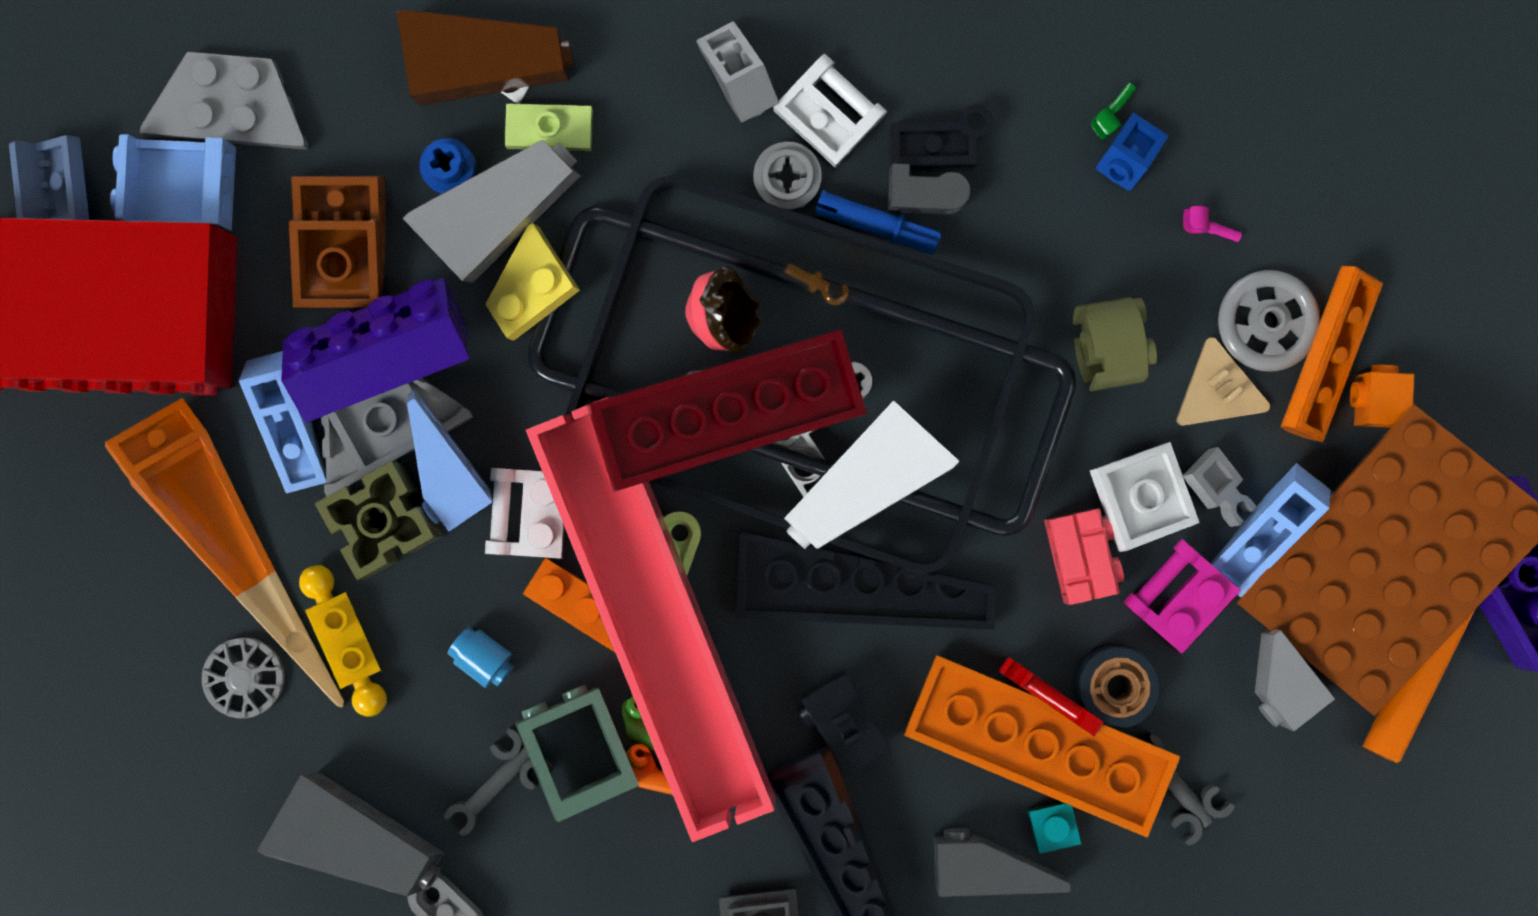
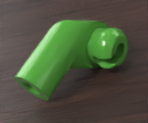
(634, 724)

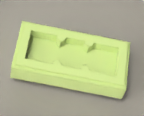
(552, 123)

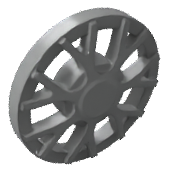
(242, 677)

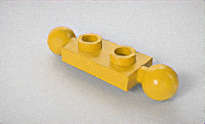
(343, 640)

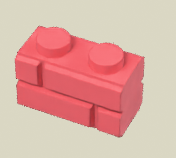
(1084, 556)

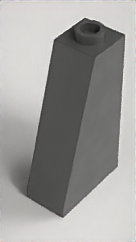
(348, 838)

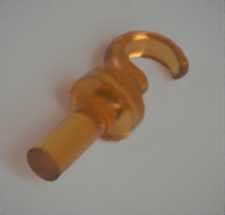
(815, 282)

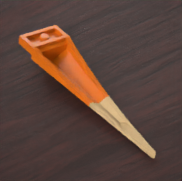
(186, 484)

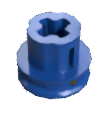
(463, 165)

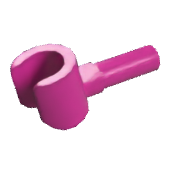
(1197, 221)

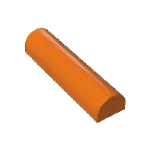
(1332, 354)
(1403, 712)

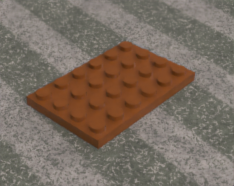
(1396, 560)

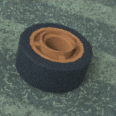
(1141, 688)

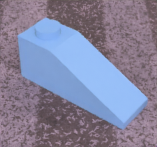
(286, 435)
(447, 478)
(1273, 527)

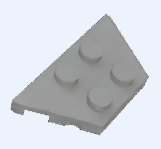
(227, 100)
(379, 432)

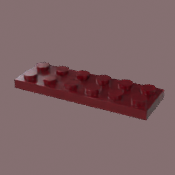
(726, 410)

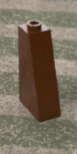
(476, 56)

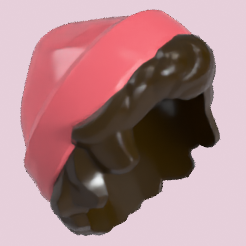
(722, 310)

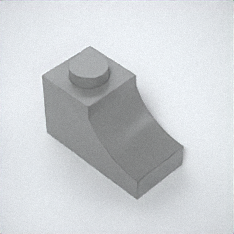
(738, 71)

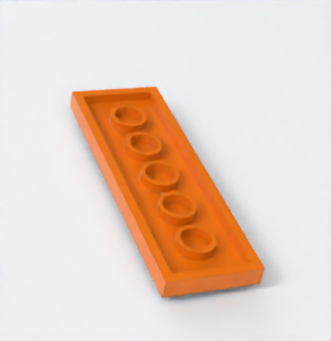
(1039, 747)

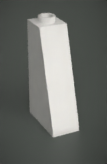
(873, 474)

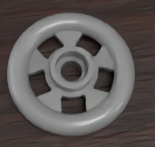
(1245, 294)

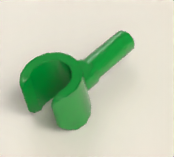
(1106, 122)

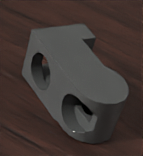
(926, 194)

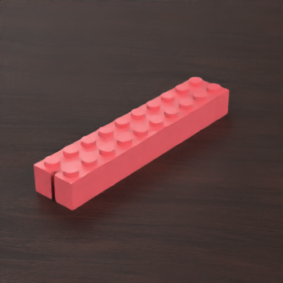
(655, 631)

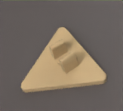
(1219, 389)

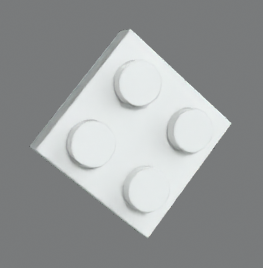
(1144, 496)

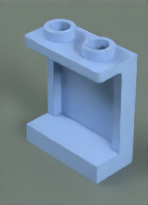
(174, 181)

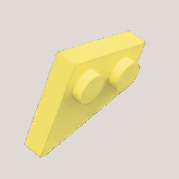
(530, 285)

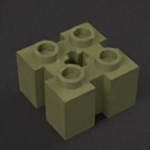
(353, 512)

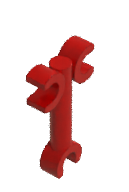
(1051, 696)

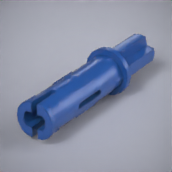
(878, 222)

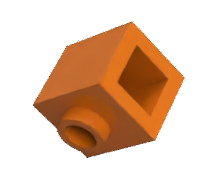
(1381, 396)

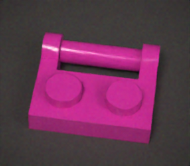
(1191, 606)

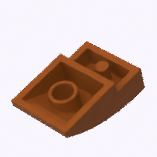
(337, 240)

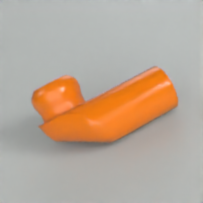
(646, 770)

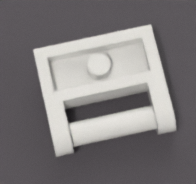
(820, 120)
(541, 525)

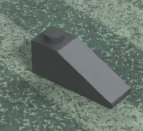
(978, 867)

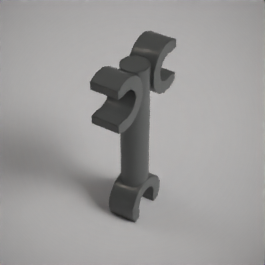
(516, 762)
(1198, 810)

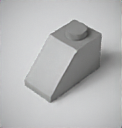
(1287, 683)

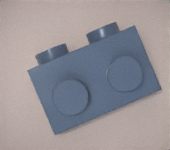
(49, 179)

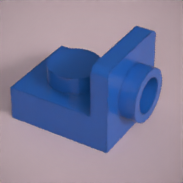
(1131, 152)

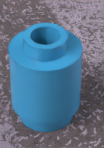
(481, 657)

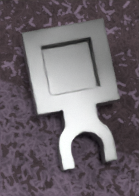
(1215, 484)

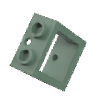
(590, 794)

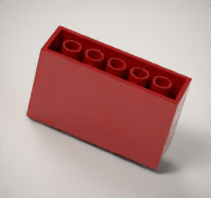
(116, 306)

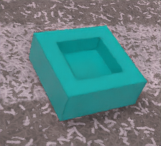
(1053, 827)

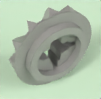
(802, 163)

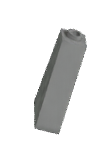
(491, 211)

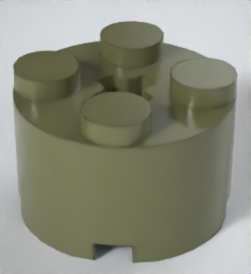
(1113, 343)

